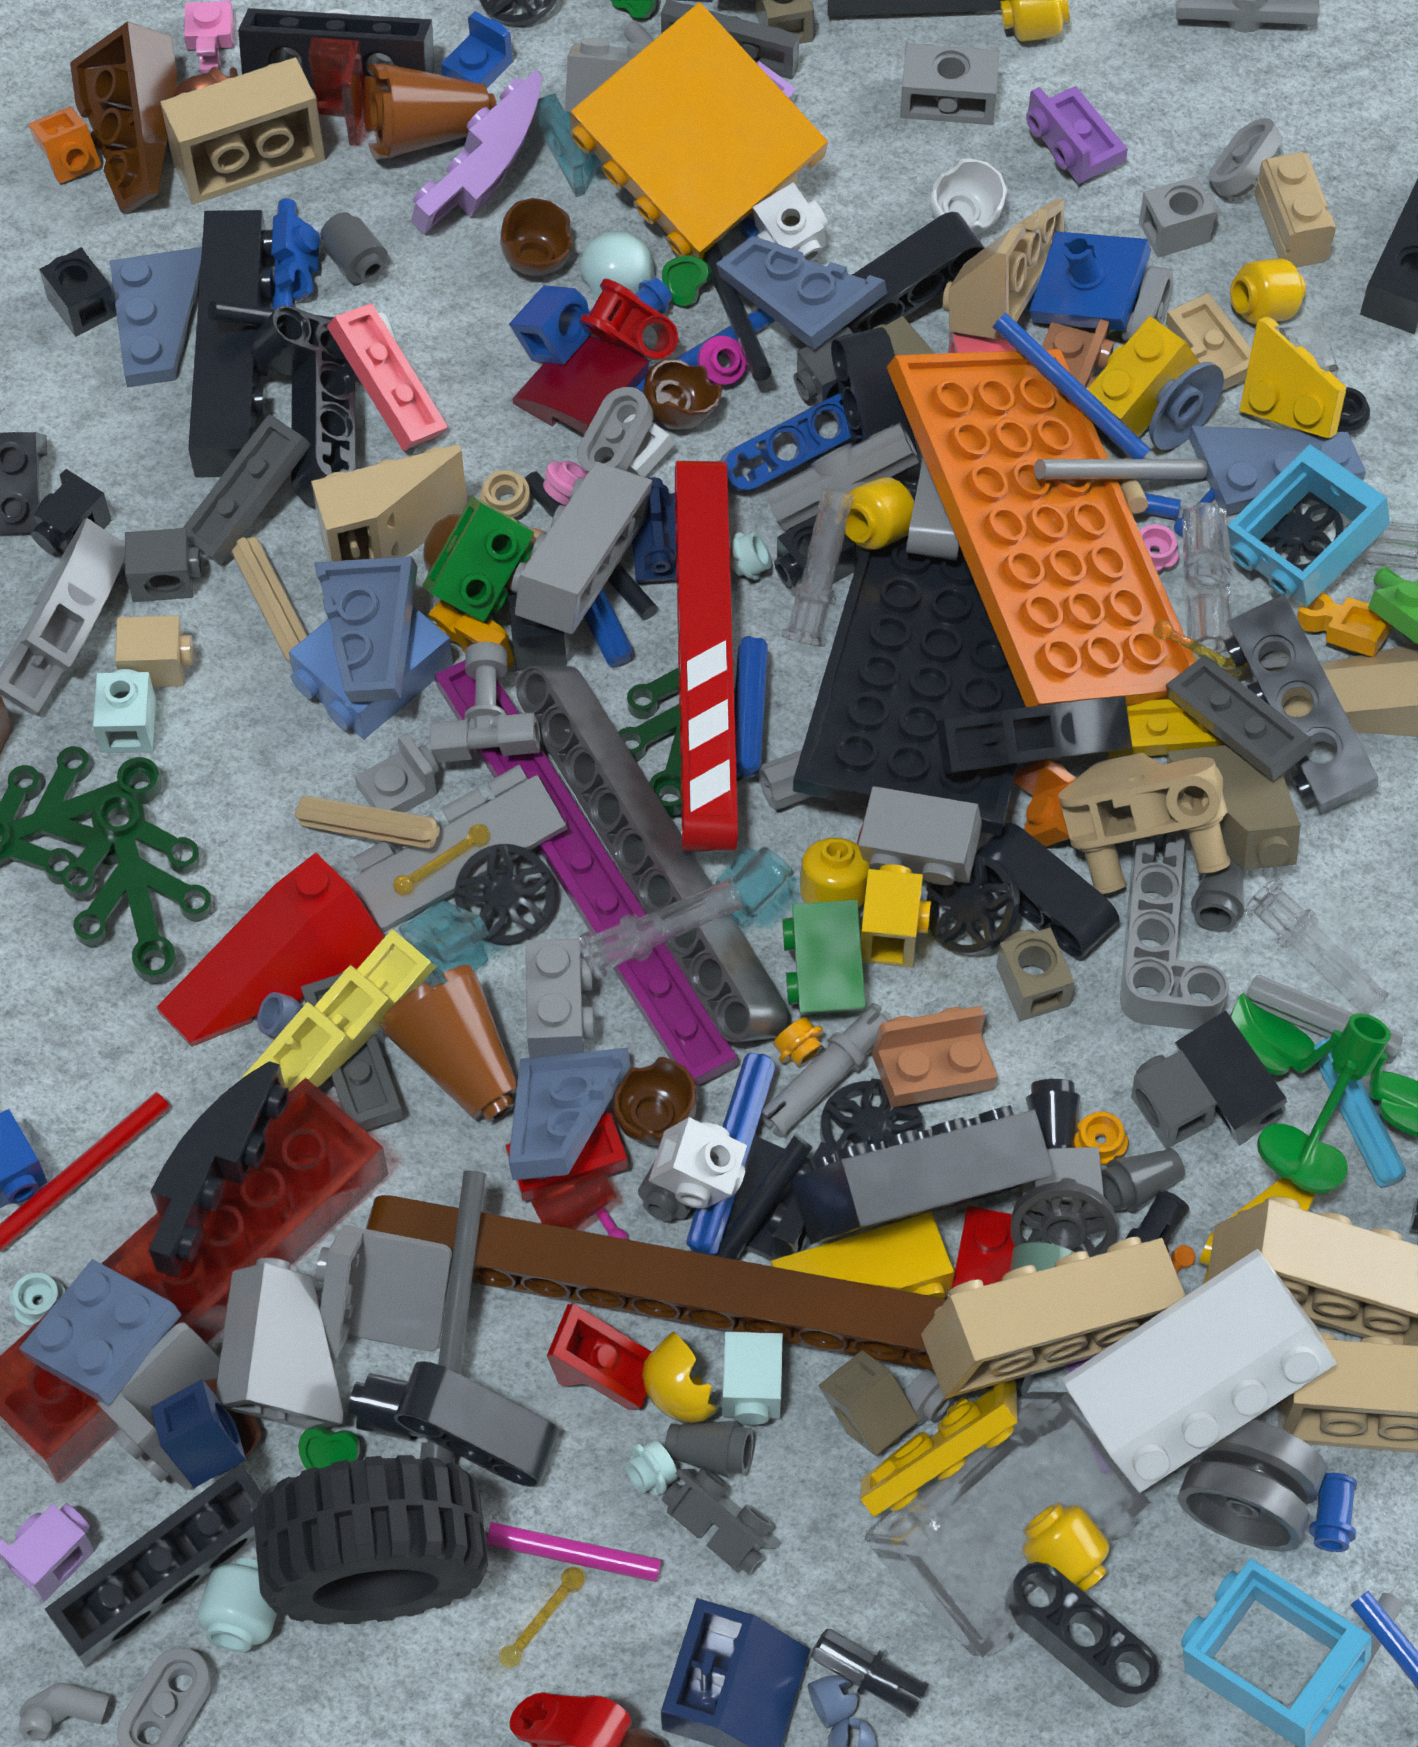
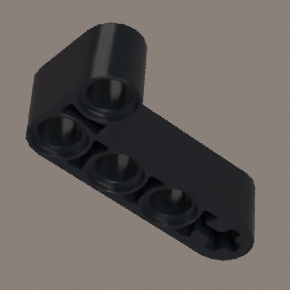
(918, 269)
(321, 391)

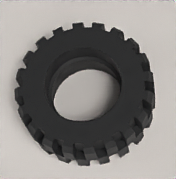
(370, 1540)

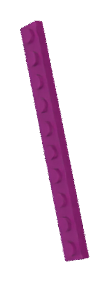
(602, 899)

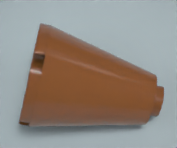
(418, 109)
(455, 1042)

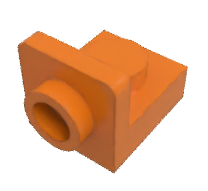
(66, 144)
(1044, 812)

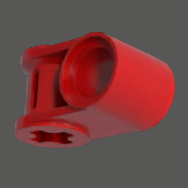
(621, 319)
(569, 1721)

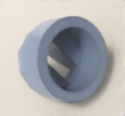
(276, 1013)
(829, 1701)
(839, 1733)

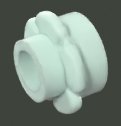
(749, 555)
(29, 1288)
(650, 1468)

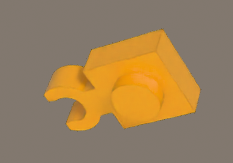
(1346, 625)
(469, 630)

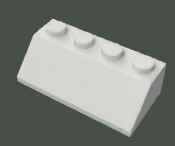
(1199, 1370)

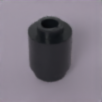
(376, 1404)

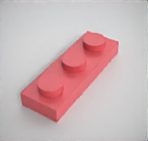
(387, 376)

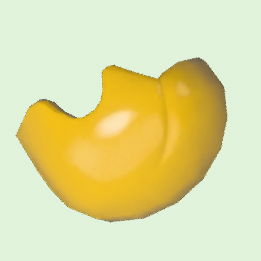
(670, 1386)

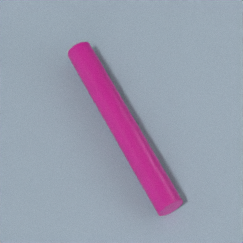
(574, 1552)

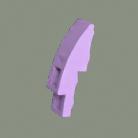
(488, 156)

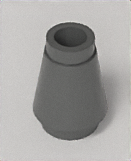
(1220, 895)
(1138, 1178)
(713, 1445)

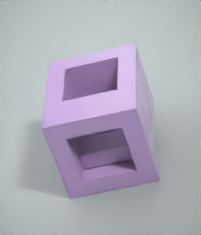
(48, 1549)

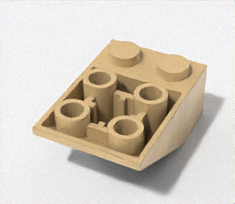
(389, 505)

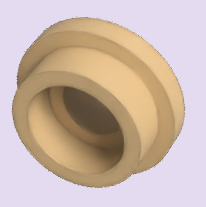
(506, 482)

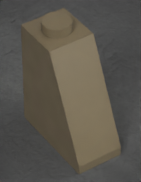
(1260, 814)

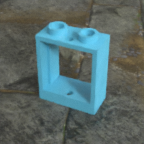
(1335, 486)
(1327, 1687)

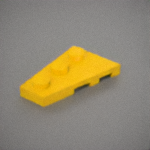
(923, 1457)

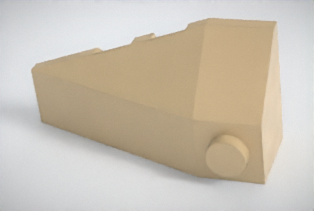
(1002, 274)
(1374, 691)

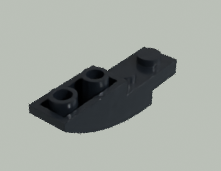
(1034, 734)
(216, 1147)

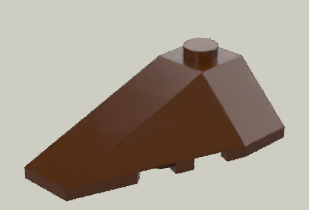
(120, 93)

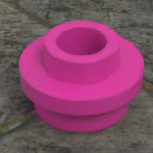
(708, 357)

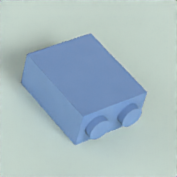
(319, 676)

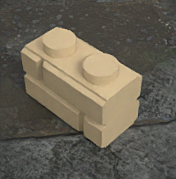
(1295, 209)

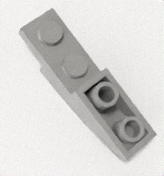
(62, 616)

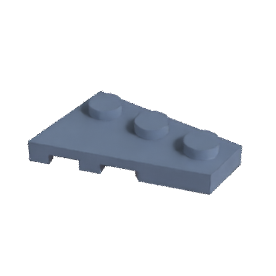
(559, 1108)

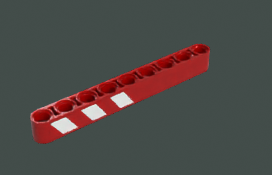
(705, 658)

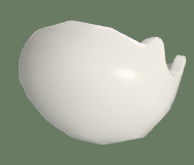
(972, 190)

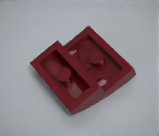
(580, 385)

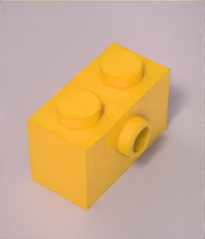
(1139, 372)
(893, 916)

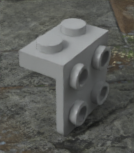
(383, 1289)
(170, 1367)

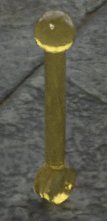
(1163, 630)
(477, 836)
(572, 1581)

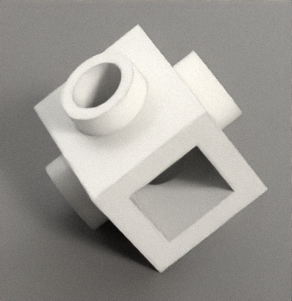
(792, 222)
(699, 1163)

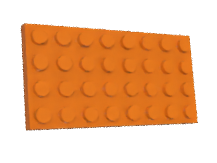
(1048, 556)

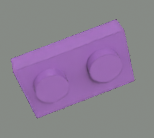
(1074, 133)

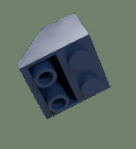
(733, 1680)

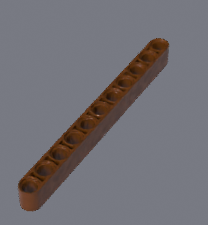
(677, 1283)

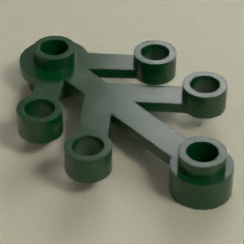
(657, 727)
(58, 817)
(134, 878)

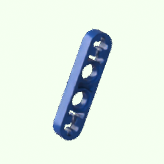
(807, 443)

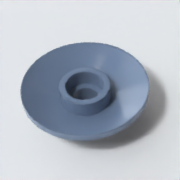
(1185, 404)

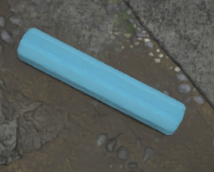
(1365, 1126)

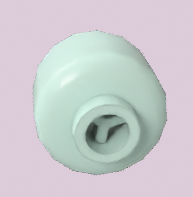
(234, 1608)

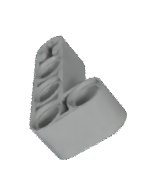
(1158, 965)

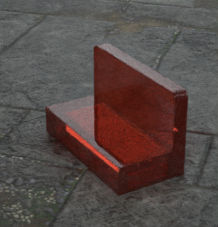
(339, 82)

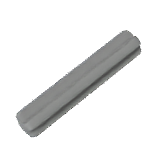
(1307, 1010)

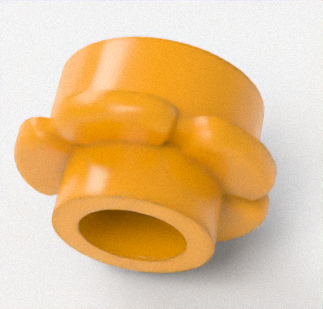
(799, 1042)
(1103, 1125)

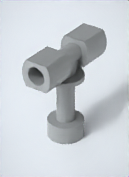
(485, 722)

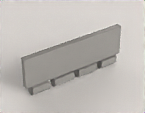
(517, 816)

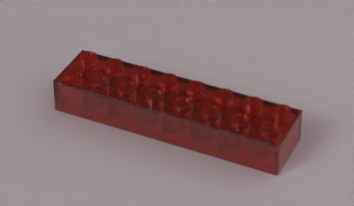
(308, 1180)

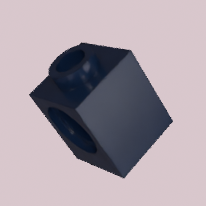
(198, 1433)

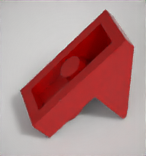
(598, 1356)

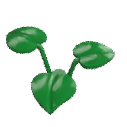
(1355, 1054)

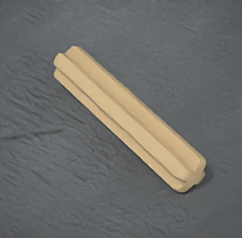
(269, 594)
(367, 821)

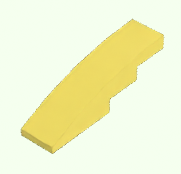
(348, 1014)

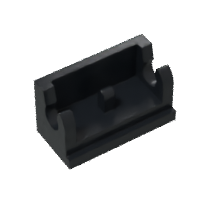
(1234, 1076)

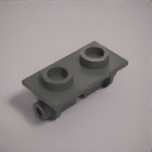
(740, 1529)

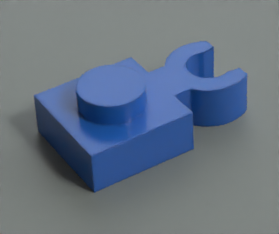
(297, 248)

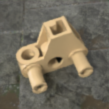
(1143, 794)

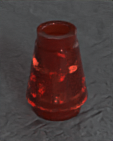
(574, 1200)

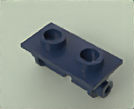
(656, 541)

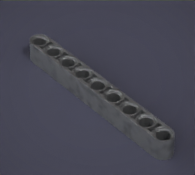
(649, 850)

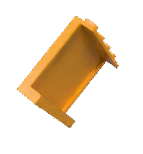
(695, 132)

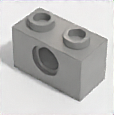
(949, 84)

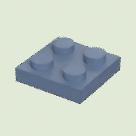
(100, 1332)

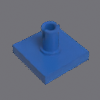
(1090, 280)

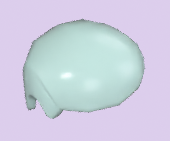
(617, 258)

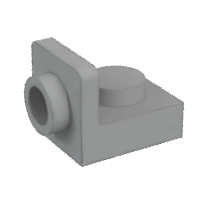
(401, 779)

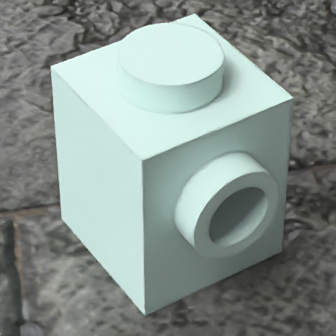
(124, 711)
(752, 1376)

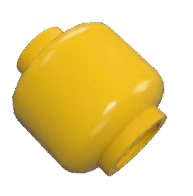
(1034, 18)
(1267, 290)
(879, 513)
(833, 872)
(1067, 1542)

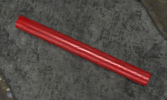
(81, 1169)

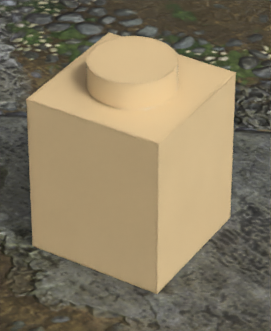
(154, 647)

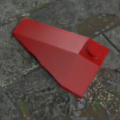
(290, 938)

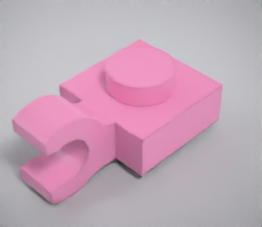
(208, 29)

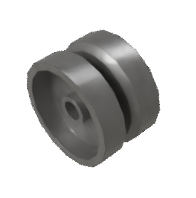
(1254, 1486)

